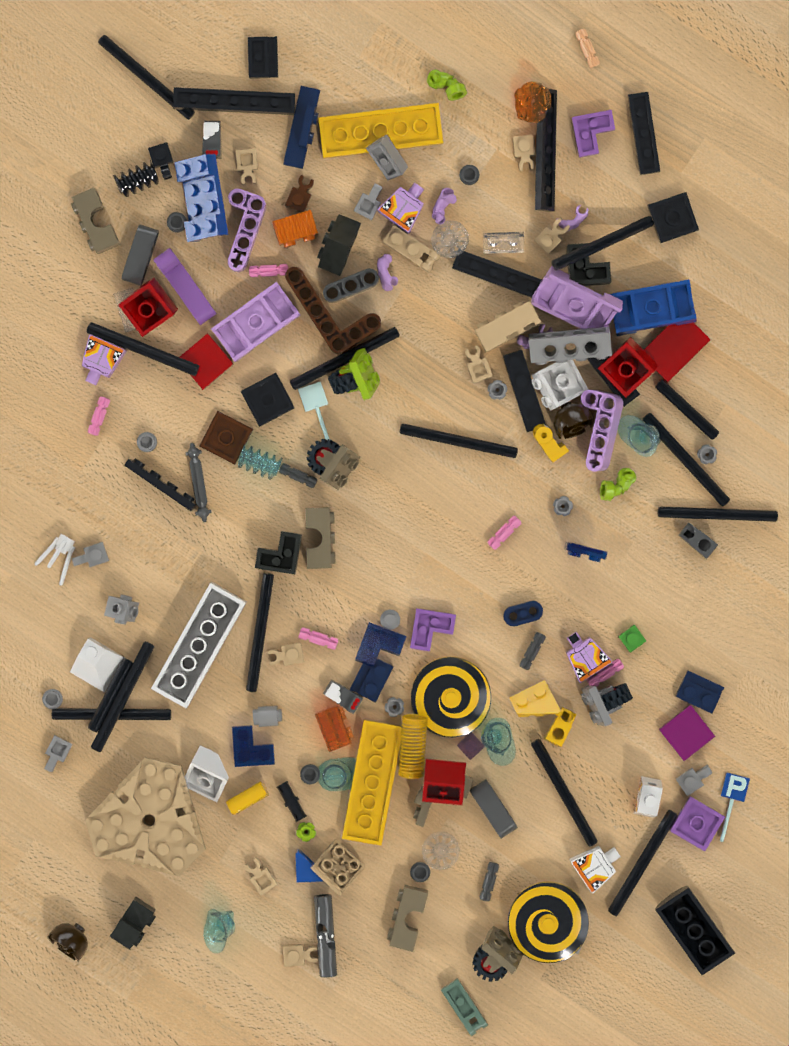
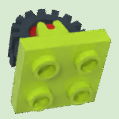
(356, 376)

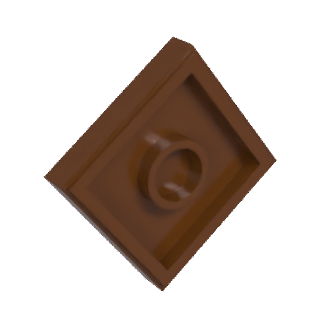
(226, 437)

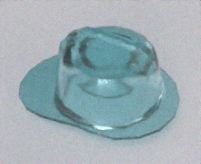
(639, 435)
(499, 741)
(337, 774)
(218, 928)

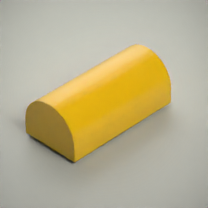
(247, 798)

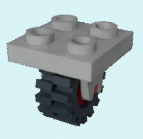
(605, 701)

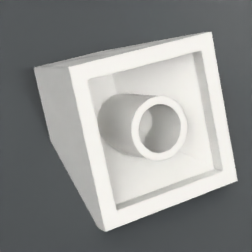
(96, 664)
(206, 774)

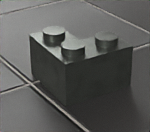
(338, 244)
(588, 273)
(284, 559)
(130, 927)

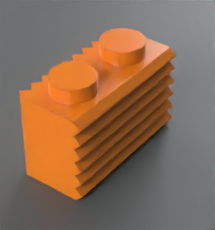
(295, 228)

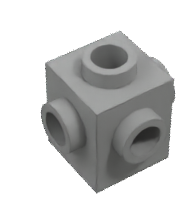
(122, 609)

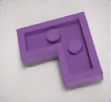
(587, 127)
(428, 622)

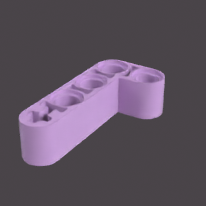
(243, 232)
(599, 430)

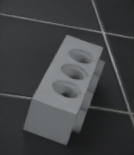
(578, 337)

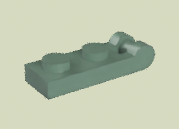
(464, 1006)

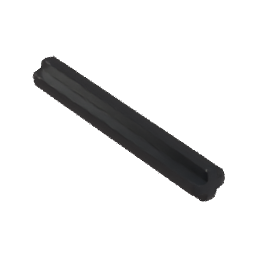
(687, 409)
(110, 695)

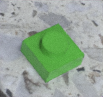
(632, 638)

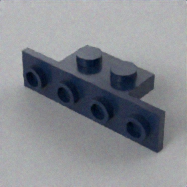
(302, 124)

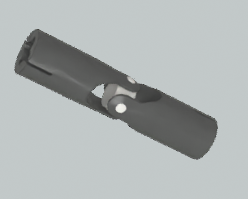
(325, 939)

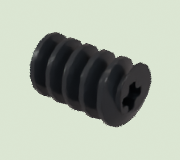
(136, 179)

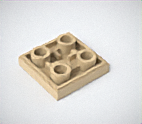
(337, 867)

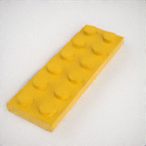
(404, 126)
(372, 782)

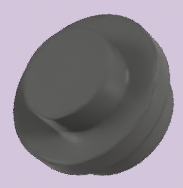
(469, 175)
(176, 222)
(310, 774)
(420, 872)

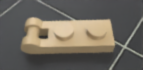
(410, 248)

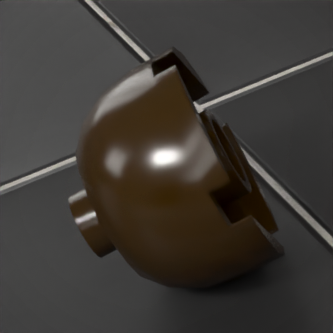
(572, 420)
(69, 940)

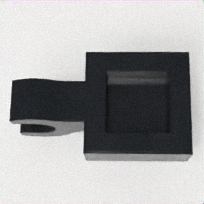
(161, 158)

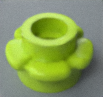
(306, 826)

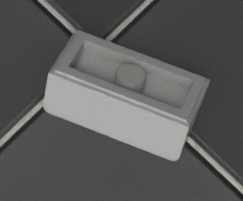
(387, 157)

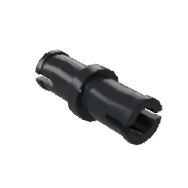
(291, 801)

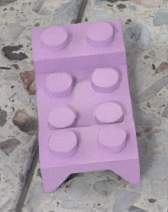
(574, 301)
(255, 321)

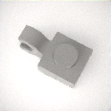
(368, 205)
(93, 555)
(57, 751)
(691, 780)

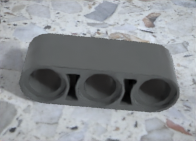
(140, 255)
(340, 285)
(493, 808)

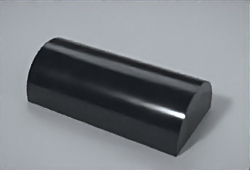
(694, 929)

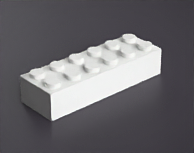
(198, 645)

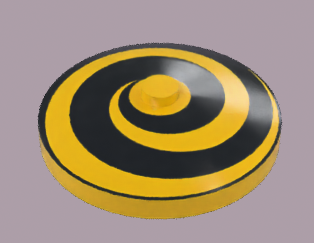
(451, 696)
(548, 922)

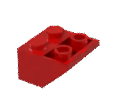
(444, 782)

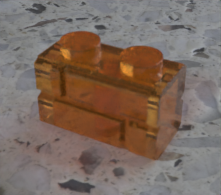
(334, 728)

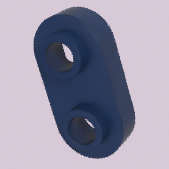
(523, 614)

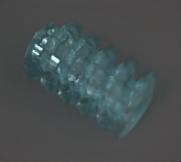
(259, 462)

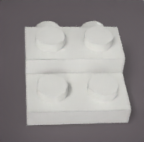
(559, 384)

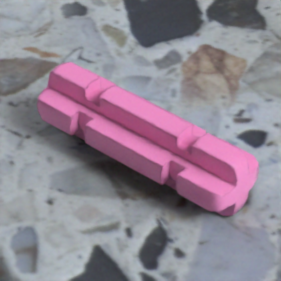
(268, 270)
(98, 416)
(504, 532)
(318, 638)
(605, 673)

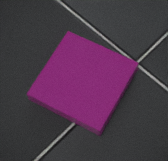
(687, 732)

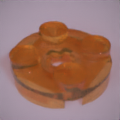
(524, 96)

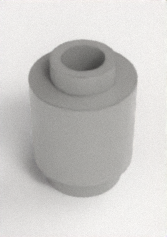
(267, 716)

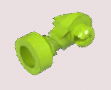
(441, 79)
(609, 490)

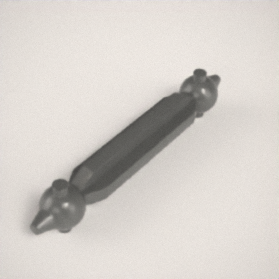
(198, 482)

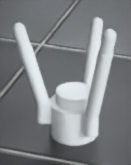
(62, 545)

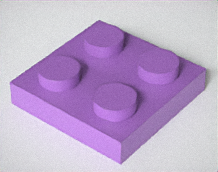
(697, 823)

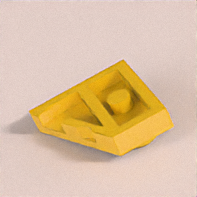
(535, 701)

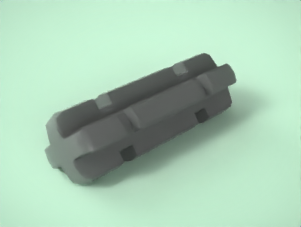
(298, 475)
(532, 651)
(489, 881)

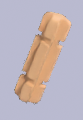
(587, 48)

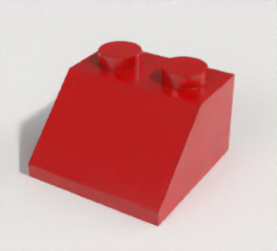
(148, 307)
(628, 367)

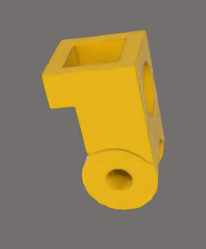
(545, 439)
(560, 727)

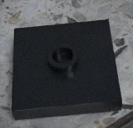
(673, 217)
(267, 399)

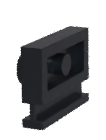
(263, 57)

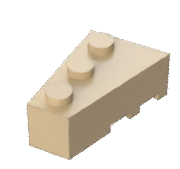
(507, 326)

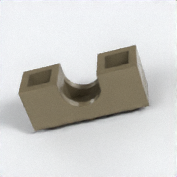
(87, 205)
(321, 520)
(410, 900)

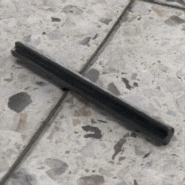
(141, 73)
(602, 243)
(143, 349)
(343, 358)
(457, 440)
(688, 461)
(719, 514)
(259, 634)
(122, 697)
(126, 714)
(564, 792)
(642, 862)

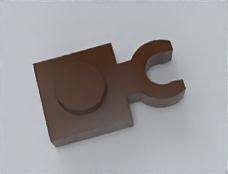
(299, 198)

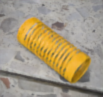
(410, 771)

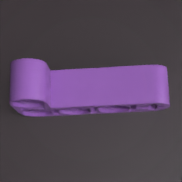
(184, 286)

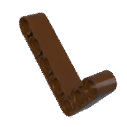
(325, 317)

